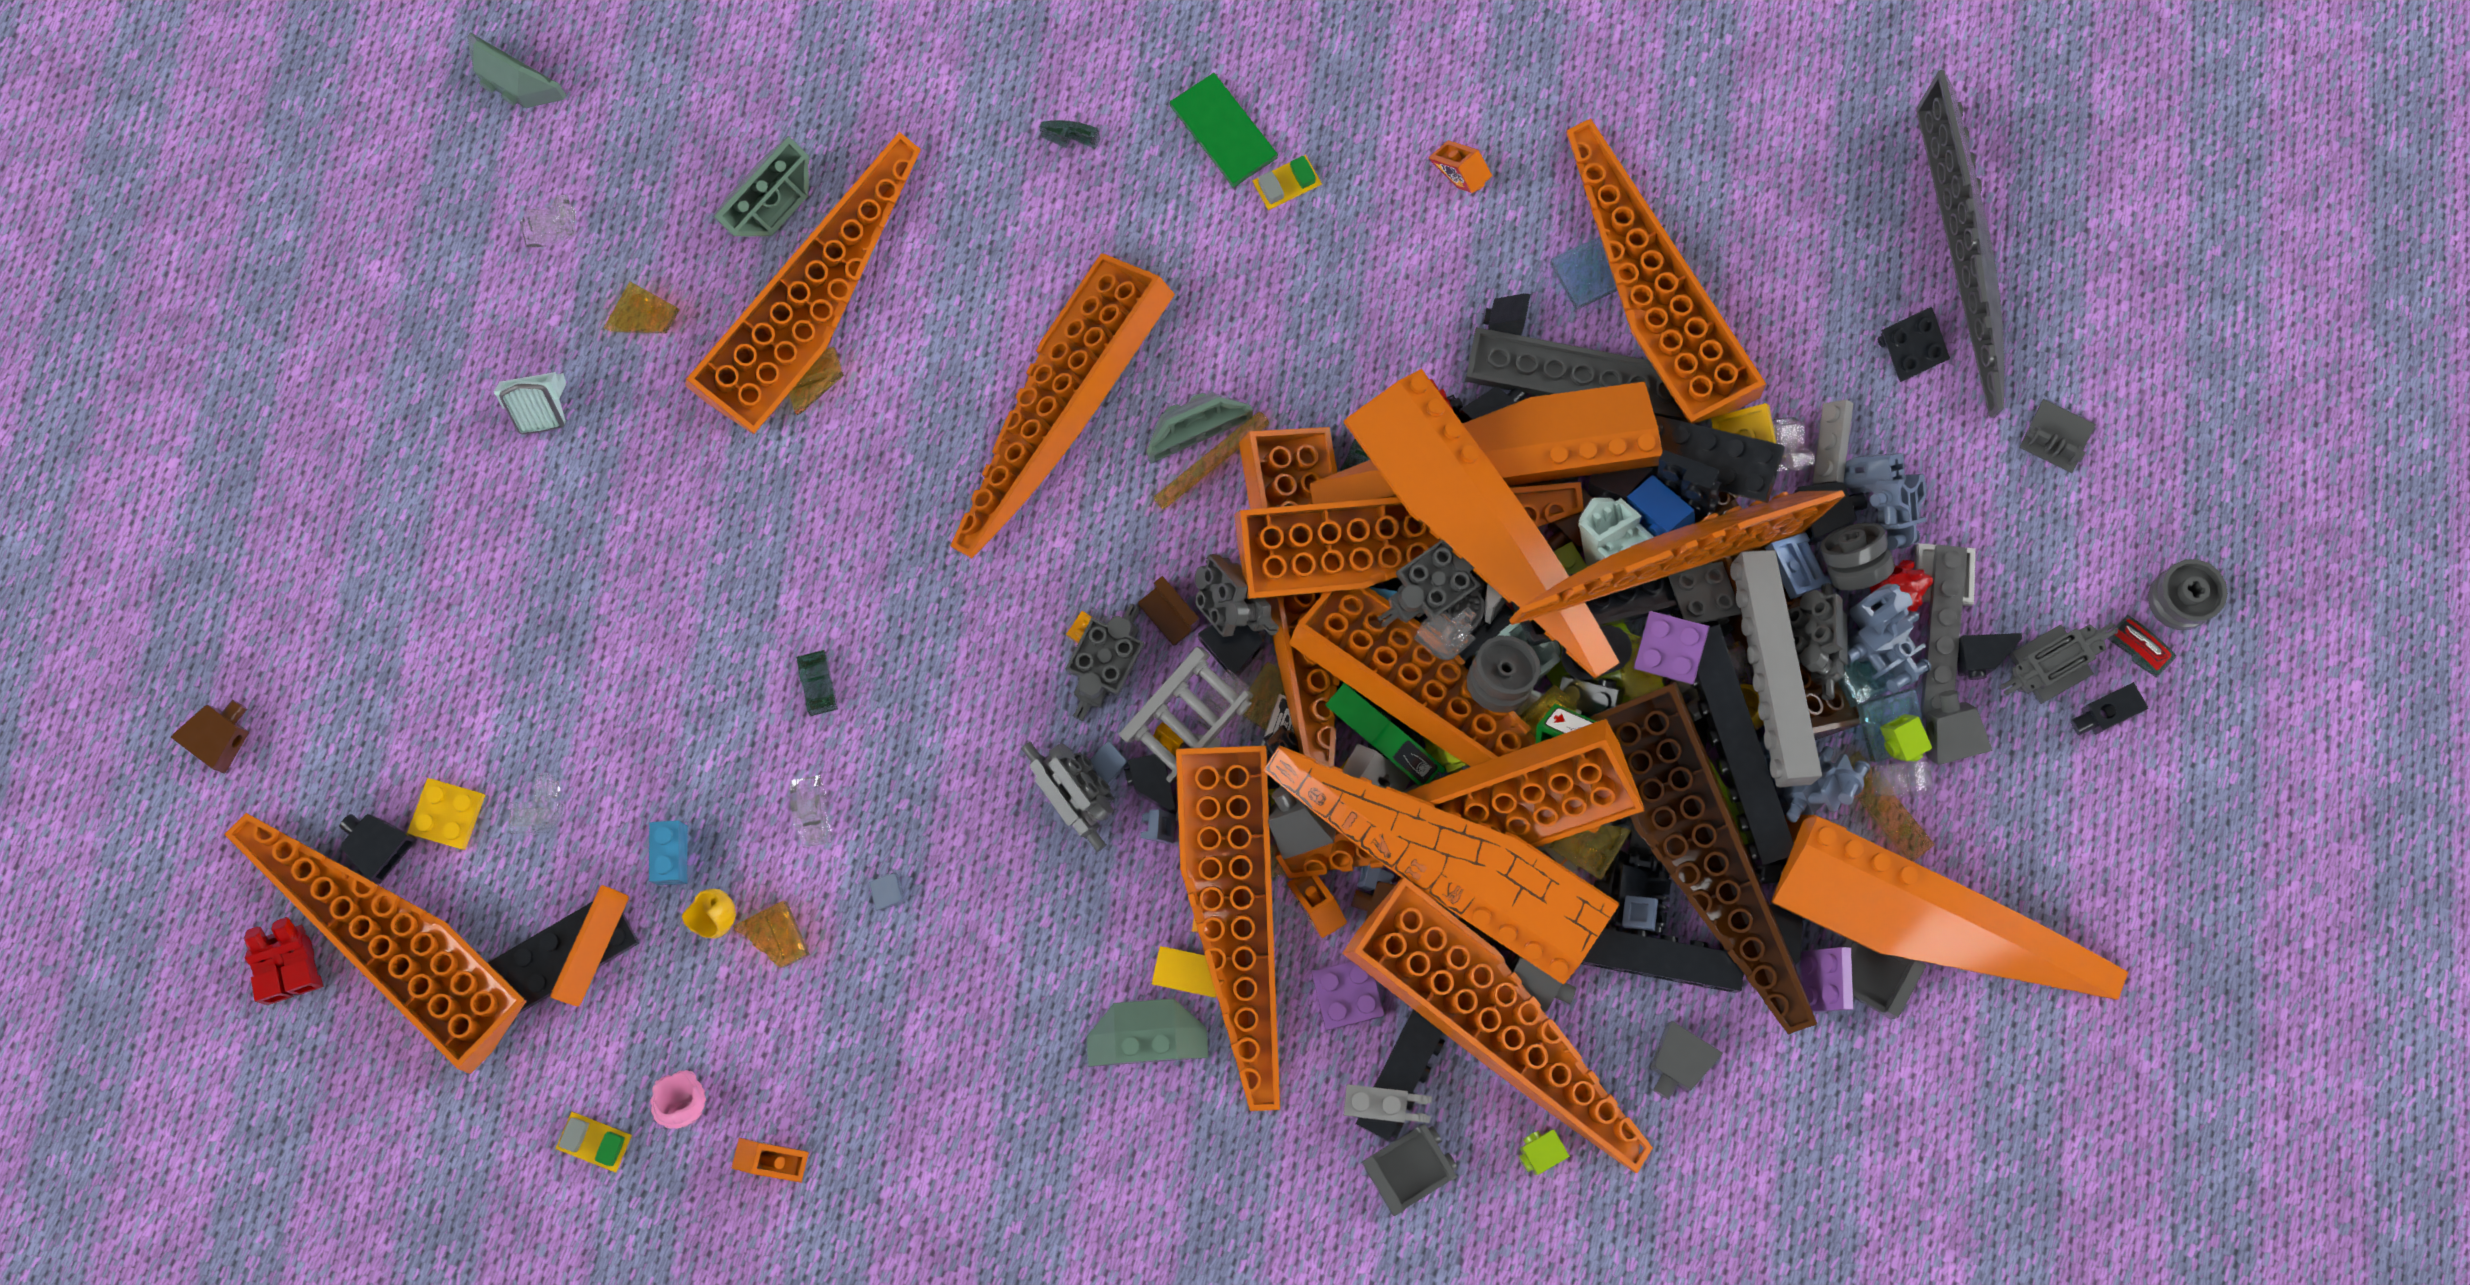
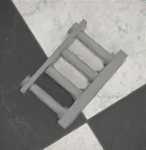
(1177, 686)

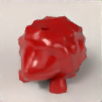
(1910, 581)

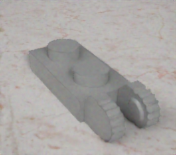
(1383, 1104)

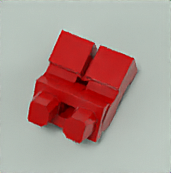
(281, 962)

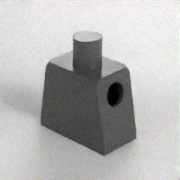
(1955, 730)
(1296, 826)
(1541, 984)
(1681, 1060)

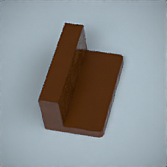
(1169, 612)

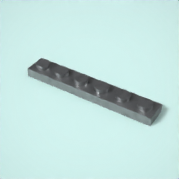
(1943, 624)

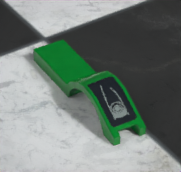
(1384, 735)

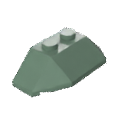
(511, 77)
(767, 192)
(1195, 422)
(1146, 1034)

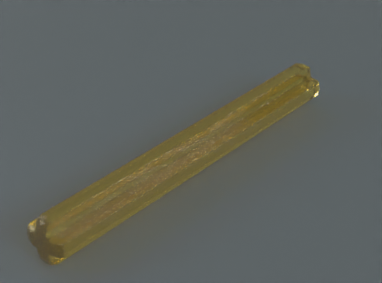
(1209, 461)

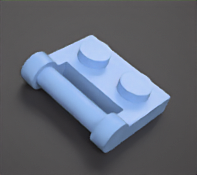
(1798, 565)

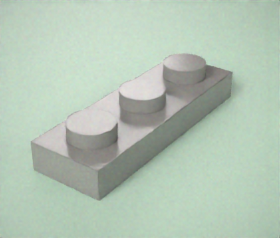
(1833, 442)

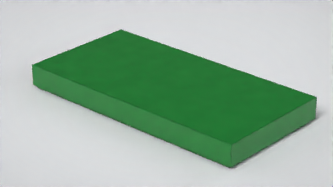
(1223, 130)

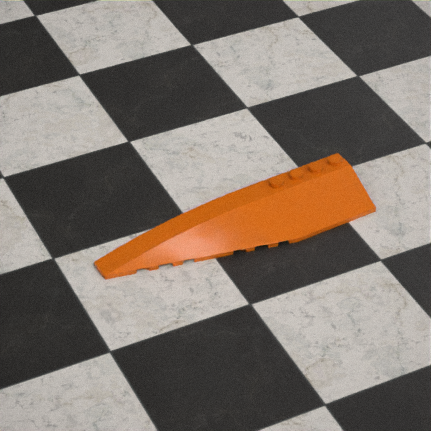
(804, 302)
(1064, 388)
(1354, 541)
(1686, 548)
(1230, 893)
(393, 943)

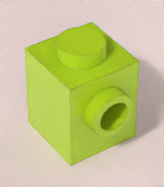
(1905, 738)
(1542, 1151)

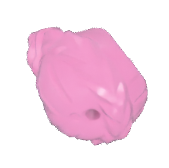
(677, 1100)

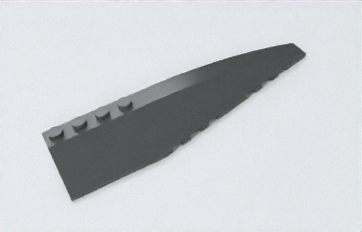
(1965, 230)

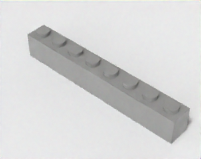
(1775, 669)

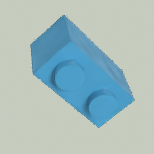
(668, 852)

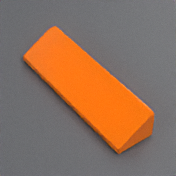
(589, 946)

